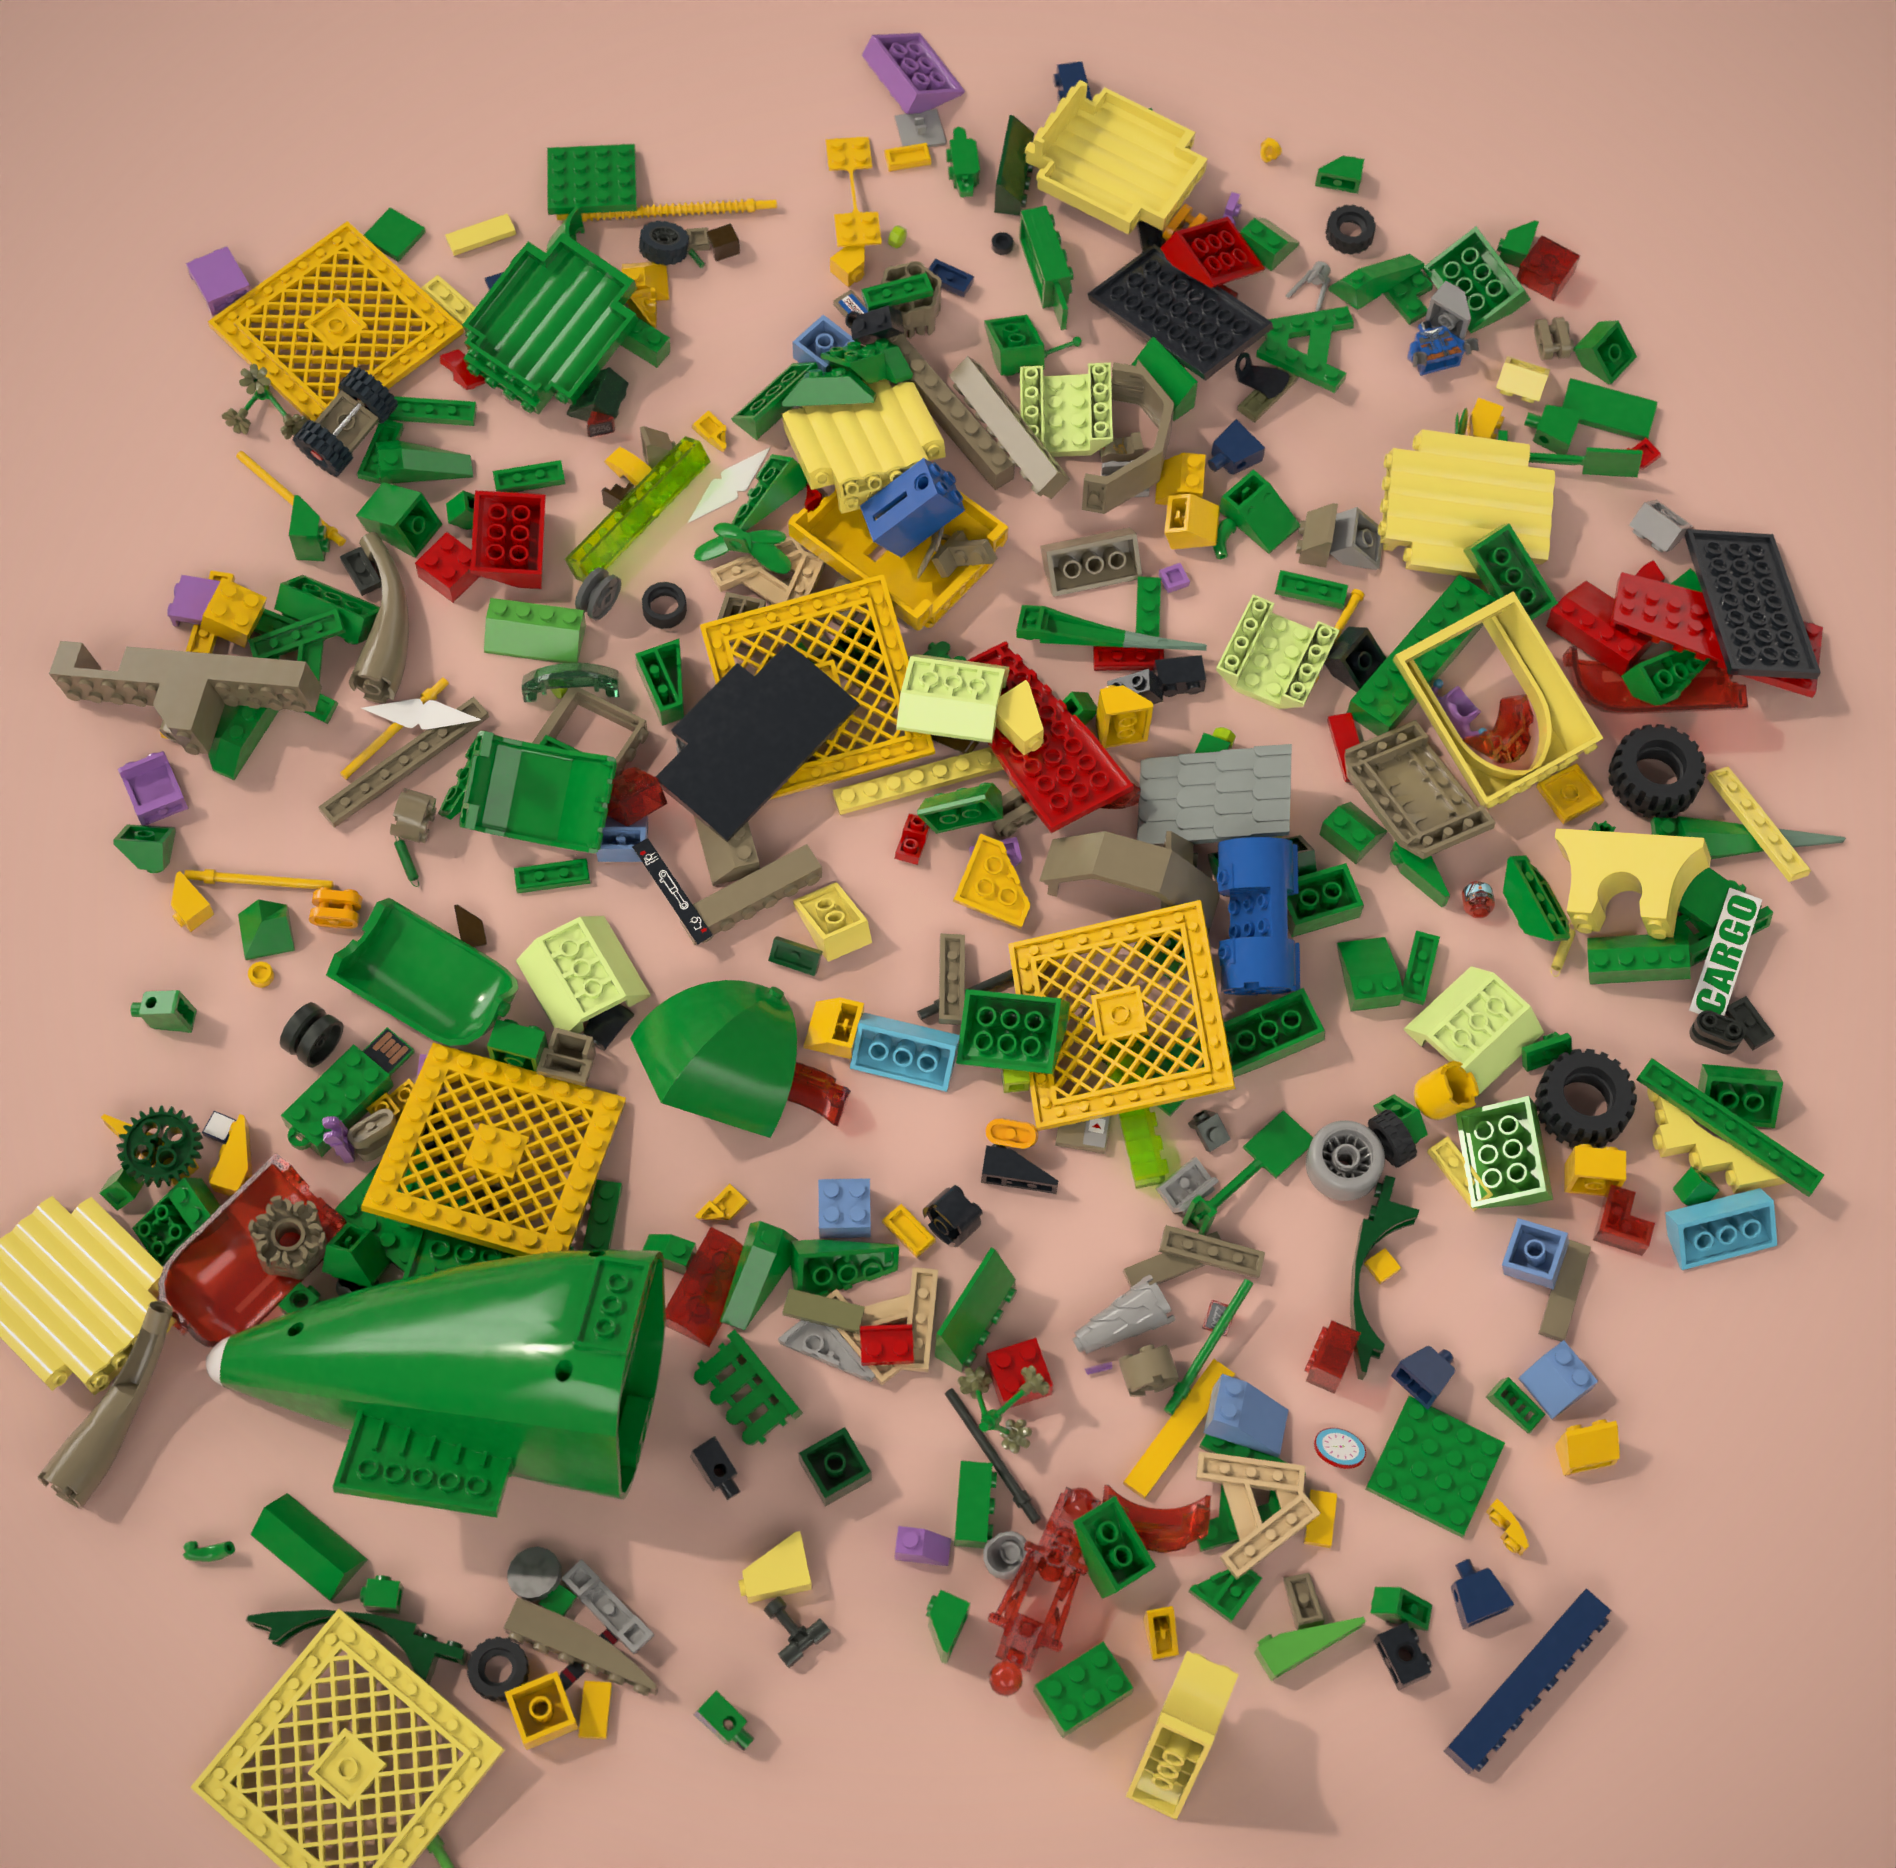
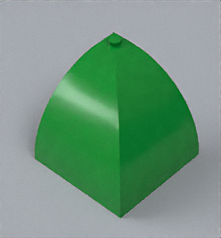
(722, 1053)

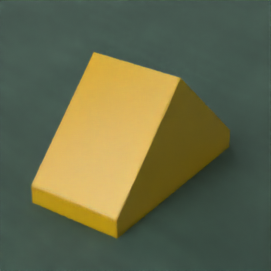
(1161, 1632)

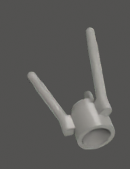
(1317, 275)

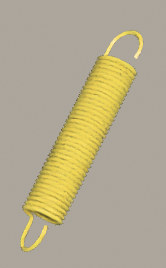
(1562, 952)

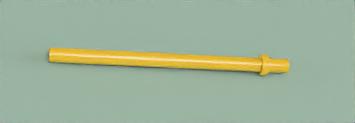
(331, 531)

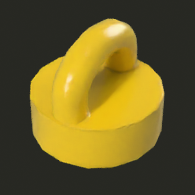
(1270, 150)

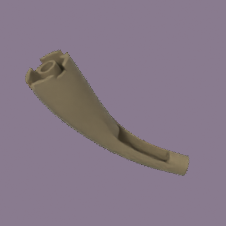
(385, 651)
(95, 1443)

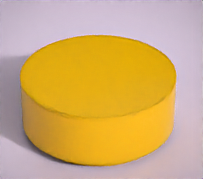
(260, 974)

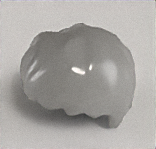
(1004, 1554)

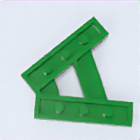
(1314, 365)
(307, 638)
(1222, 1528)

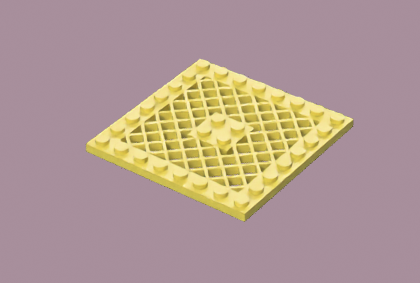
(348, 1763)

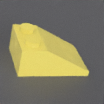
(833, 921)

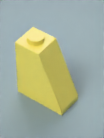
(1019, 718)
(777, 1572)

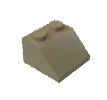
(1317, 535)

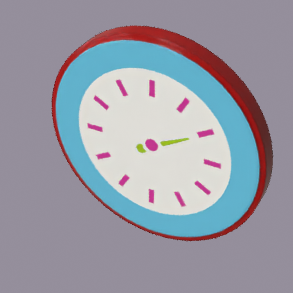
(1340, 1448)

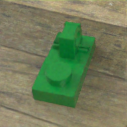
(1545, 1051)

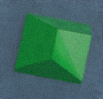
(265, 929)

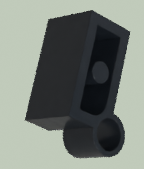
(875, 324)

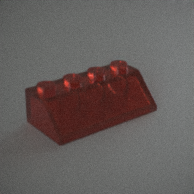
(704, 1288)

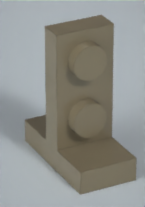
(962, 552)

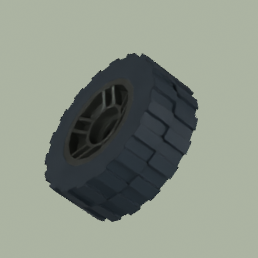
(663, 242)

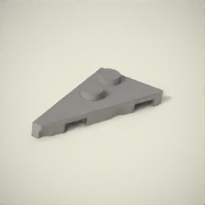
(826, 1346)

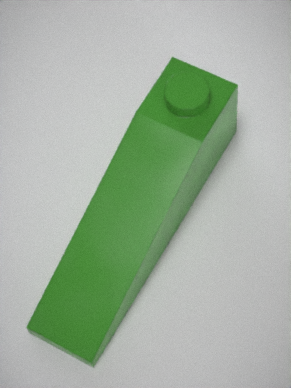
(1292, 1648)

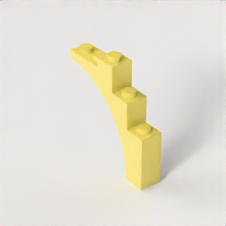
(1708, 1154)

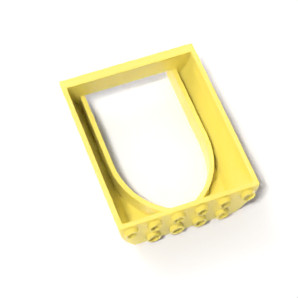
(1561, 717)

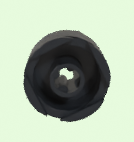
(953, 1216)

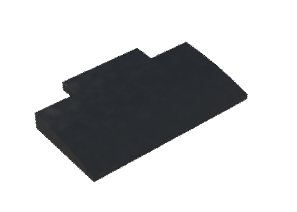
(752, 738)

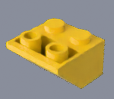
(1191, 522)
(834, 1026)
(1588, 1447)

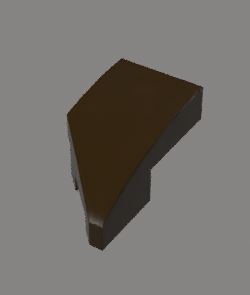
(470, 927)

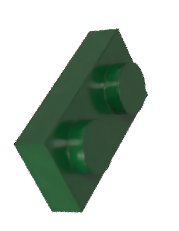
(795, 956)

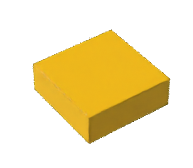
(1382, 1266)

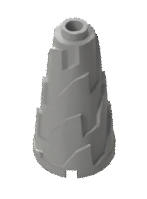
(1126, 1317)

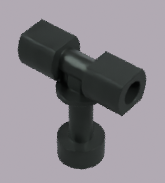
(800, 1637)

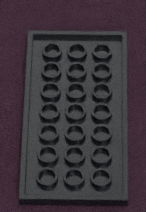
(1192, 321)
(1751, 604)

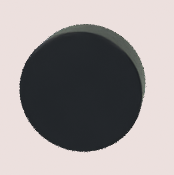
(1002, 243)

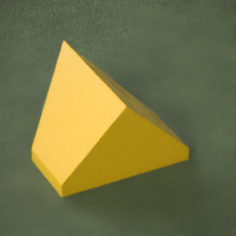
(644, 304)

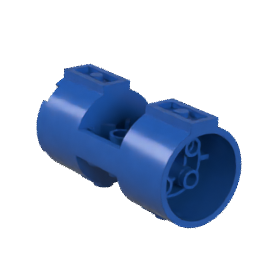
(1258, 879)

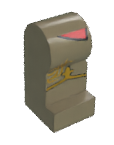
(1123, 449)

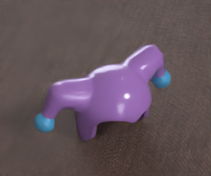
(1458, 709)

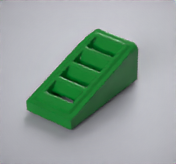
(1510, 1410)

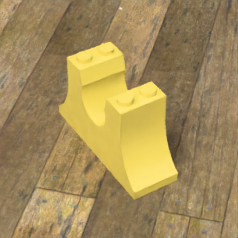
(1620, 862)
(1182, 1735)

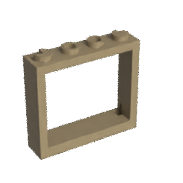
(578, 696)

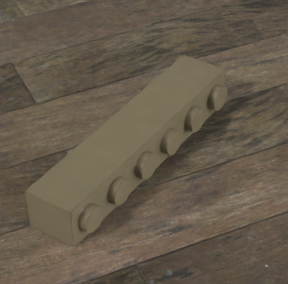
(758, 890)

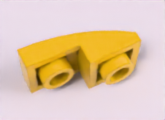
(627, 464)
(395, 1101)
(1514, 1536)

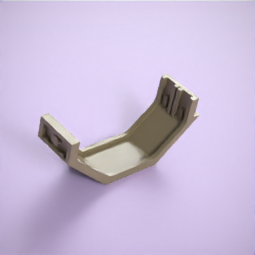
(1138, 387)
(1131, 866)

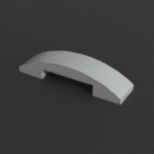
(607, 1607)

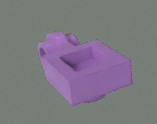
(1233, 207)

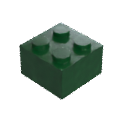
(857, 654)
(835, 1466)

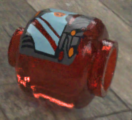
(1478, 899)

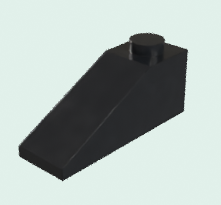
(1011, 1169)

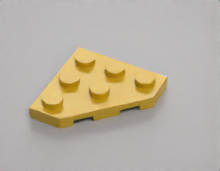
(992, 884)

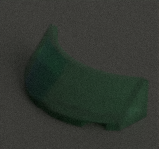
(570, 676)

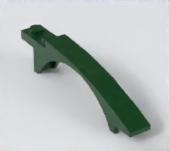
(1381, 1221)
(421, 1650)

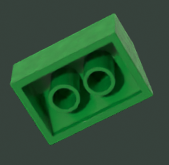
(1170, 376)
(962, 808)
(1744, 1091)

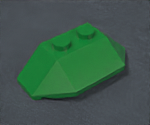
(829, 389)
(237, 737)
(1533, 901)

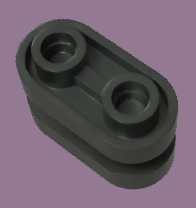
(1717, 1032)

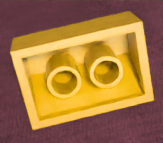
(1122, 717)

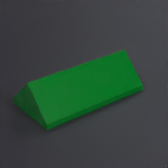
(767, 406)
(307, 1546)

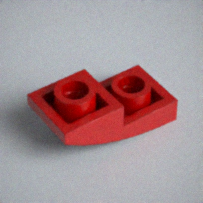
(455, 363)
(912, 840)

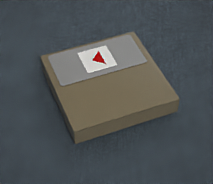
(1085, 1135)

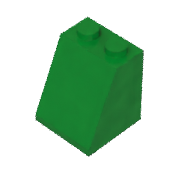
(400, 518)

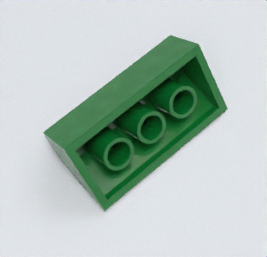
(307, 597)
(1638, 958)

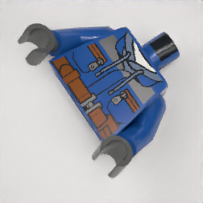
(1438, 349)

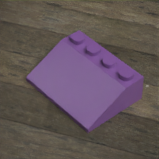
(911, 71)

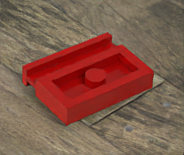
(886, 1345)

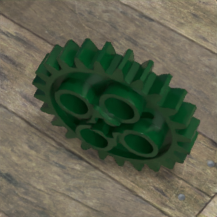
(137, 1142)

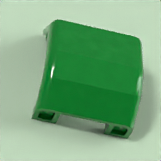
(537, 793)

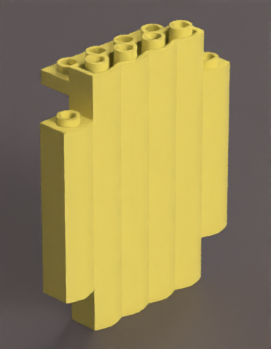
(1115, 159)
(863, 443)
(1458, 493)
(74, 1293)

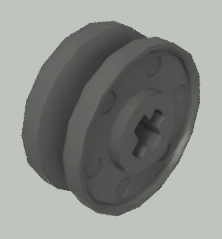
(598, 593)

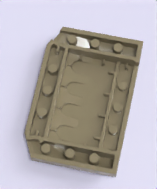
(1414, 792)

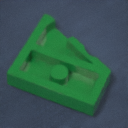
(1225, 1593)

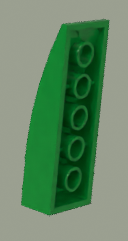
(1266, 1033)

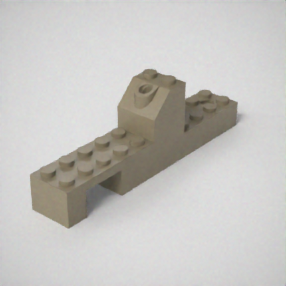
(186, 686)

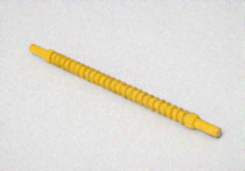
(749, 205)

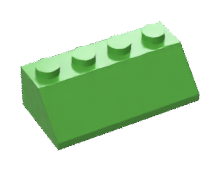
(534, 631)

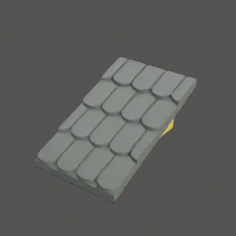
(1216, 795)

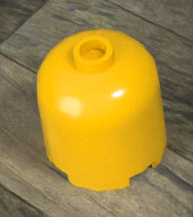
(1445, 1091)

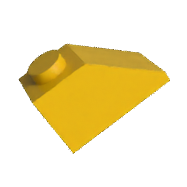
(848, 264)
(188, 904)

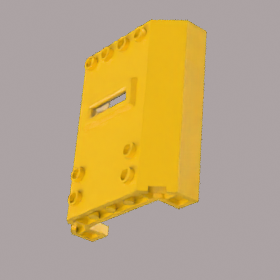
(846, 542)

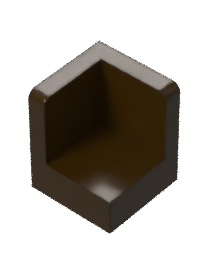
(724, 242)
(613, 497)

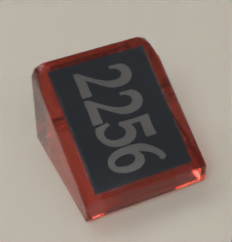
(600, 424)
(1213, 1315)

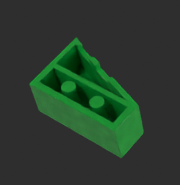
(662, 677)

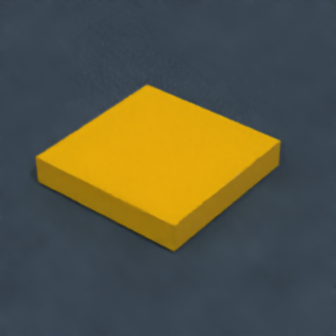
(1569, 793)

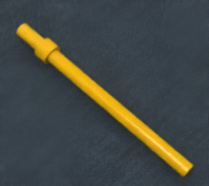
(428, 694)
(210, 876)

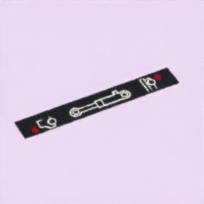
(672, 891)

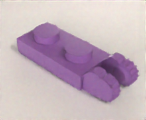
(338, 1138)

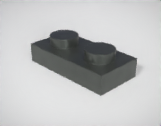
(361, 571)
(1756, 1029)

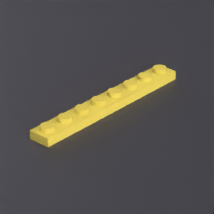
(916, 780)

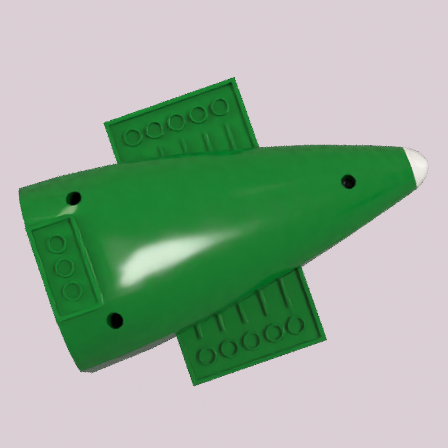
(472, 1372)

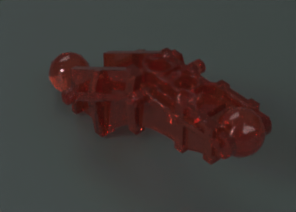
(1058, 1547)

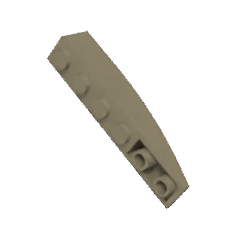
(574, 1644)

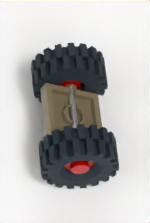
(345, 421)

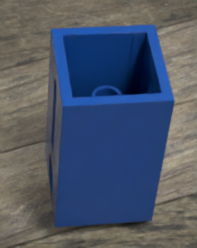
(912, 507)

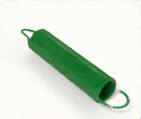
(406, 860)

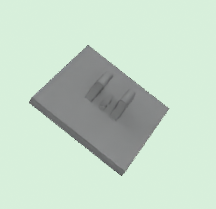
(920, 128)

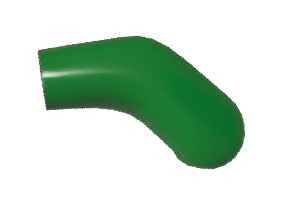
(1225, 529)
(209, 1553)

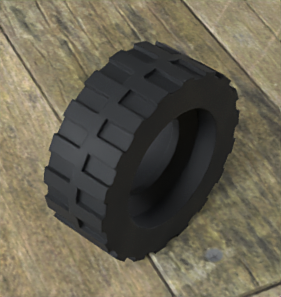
(1346, 243)
(1394, 1136)
(483, 1653)

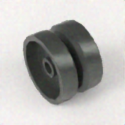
(311, 1034)

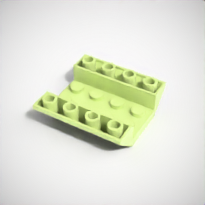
(1068, 411)
(1275, 656)
(951, 697)
(580, 972)
(1478, 1025)

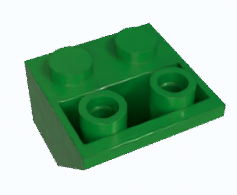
(861, 360)
(355, 1256)

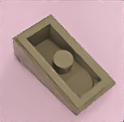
(1303, 1601)

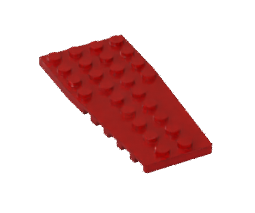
(1683, 620)
(1070, 769)

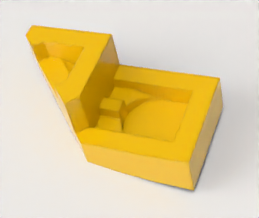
(711, 430)
(724, 1206)

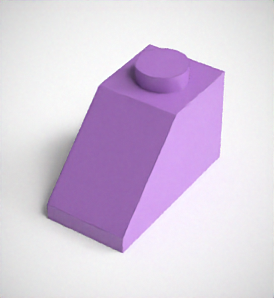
(922, 1546)

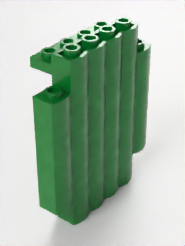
(549, 324)

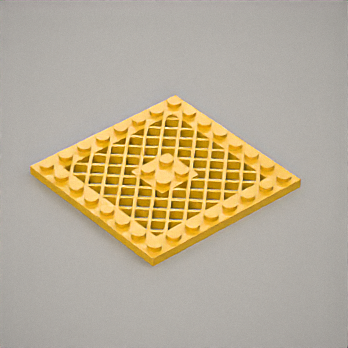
(336, 323)
(806, 609)
(1123, 1016)
(494, 1154)

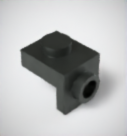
(1209, 1129)

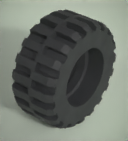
(1663, 745)
(1598, 1072)

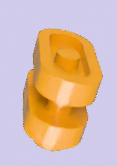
(1179, 220)
(335, 908)
(1012, 1133)

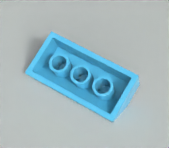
(904, 1051)
(1722, 1228)

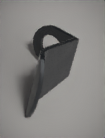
(1263, 379)
(607, 1025)

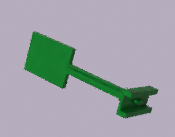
(1595, 462)
(1272, 1148)

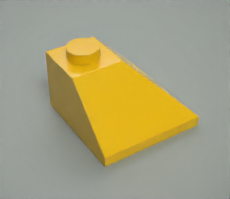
(649, 276)

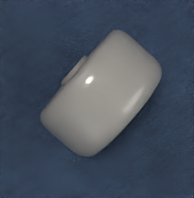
(1349, 1143)

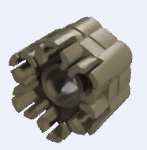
(919, 312)
(284, 1218)

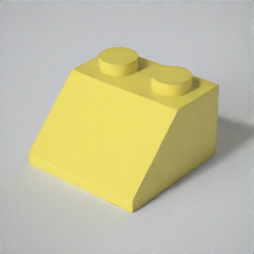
(1522, 379)

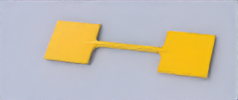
(854, 227)

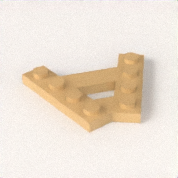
(755, 576)
(915, 1308)
(1238, 1478)

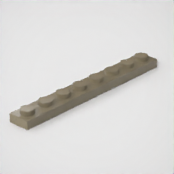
(398, 766)

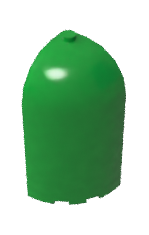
(424, 976)

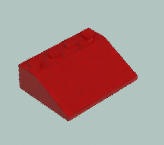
(1212, 253)
(508, 538)
(1585, 620)

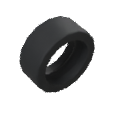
(666, 620)

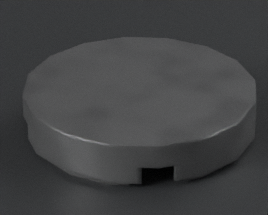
(534, 1573)

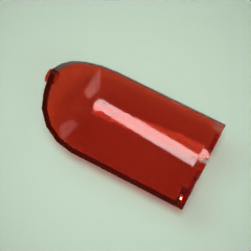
(1609, 694)
(216, 1272)

